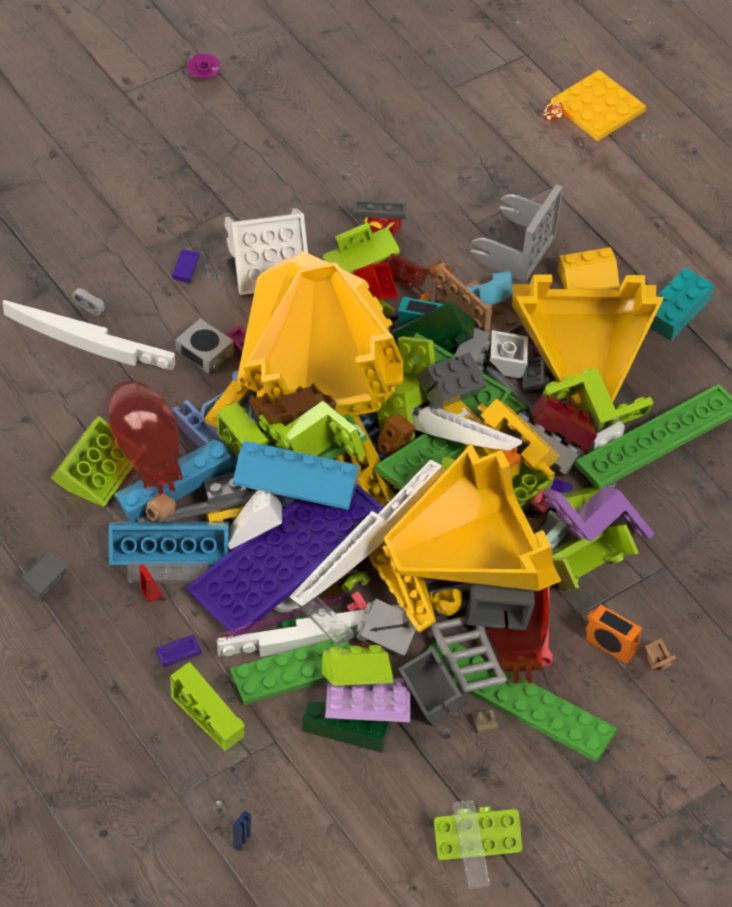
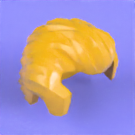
(446, 601)

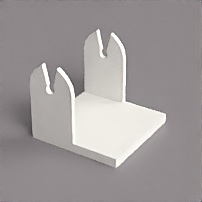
(263, 243)

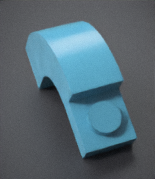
(496, 290)

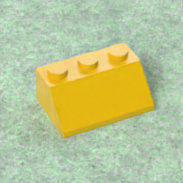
(589, 270)

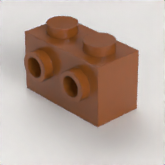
(395, 435)

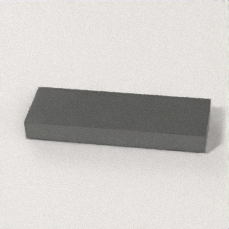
(379, 209)

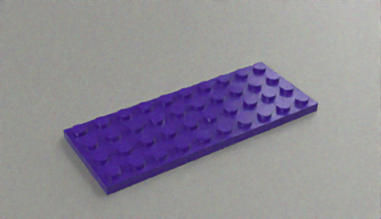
(275, 563)

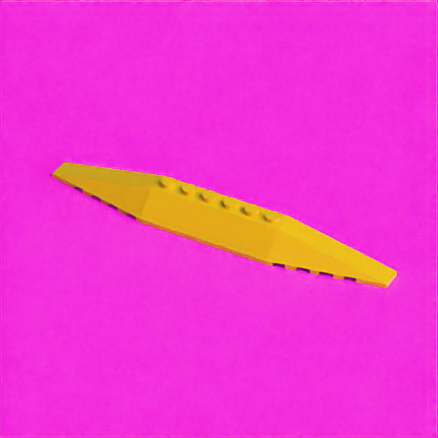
(409, 590)

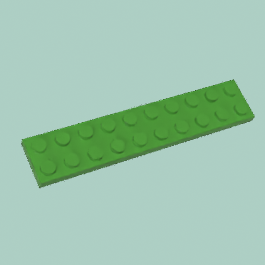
(656, 437)
(409, 460)
(538, 708)

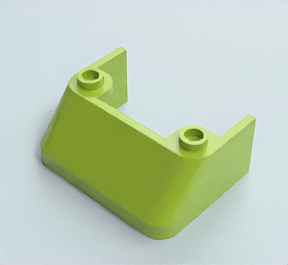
(582, 556)

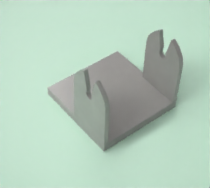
(540, 232)

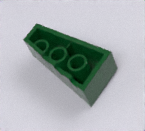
(360, 733)

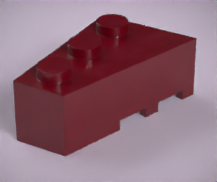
(566, 420)

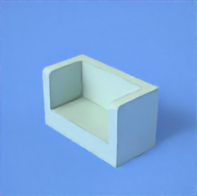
(554, 529)

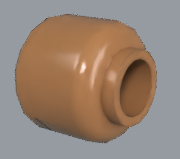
(160, 508)

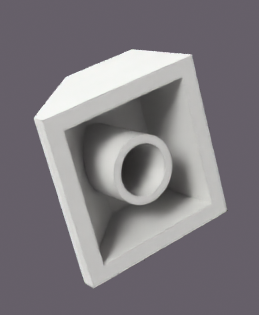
(509, 353)

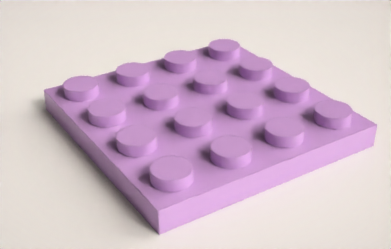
(369, 701)

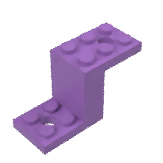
(597, 513)

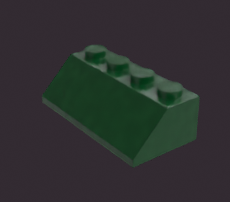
(445, 325)

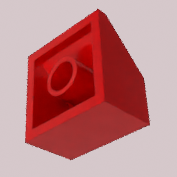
(379, 280)

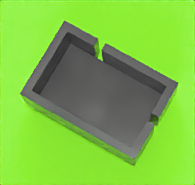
(455, 380)
(488, 602)
(433, 686)

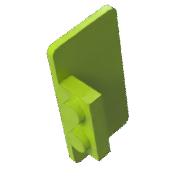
(361, 248)
(498, 831)

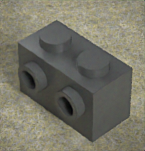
(43, 575)

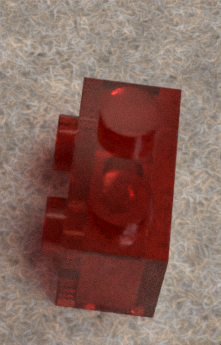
(407, 269)

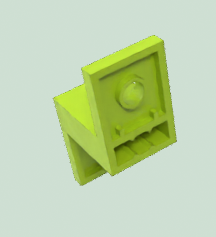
(409, 393)
(597, 399)
(315, 432)

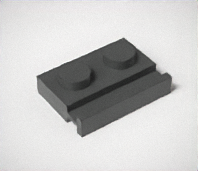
(222, 488)

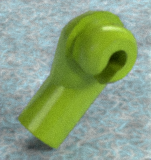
(355, 578)

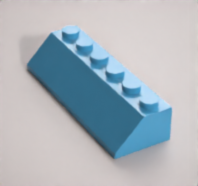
(201, 464)
(296, 475)
(167, 542)

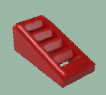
(148, 585)

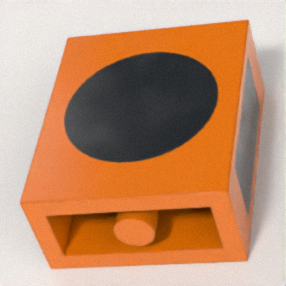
(613, 633)

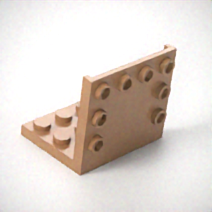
(485, 317)

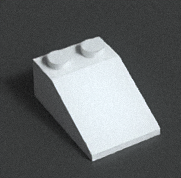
(257, 517)

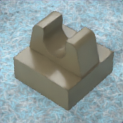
(485, 722)

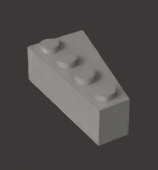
(567, 454)

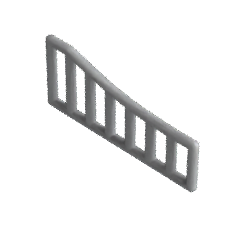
(452, 657)

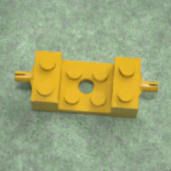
(502, 418)

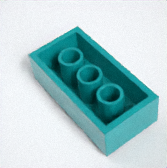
(681, 303)

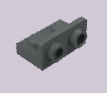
(536, 375)

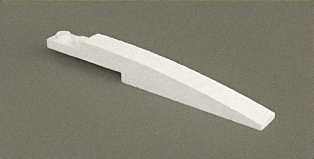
(88, 337)
(459, 429)
(366, 535)
(286, 639)

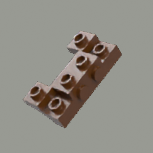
(290, 406)

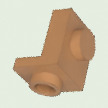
(658, 654)

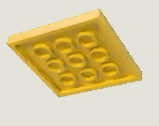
(599, 105)

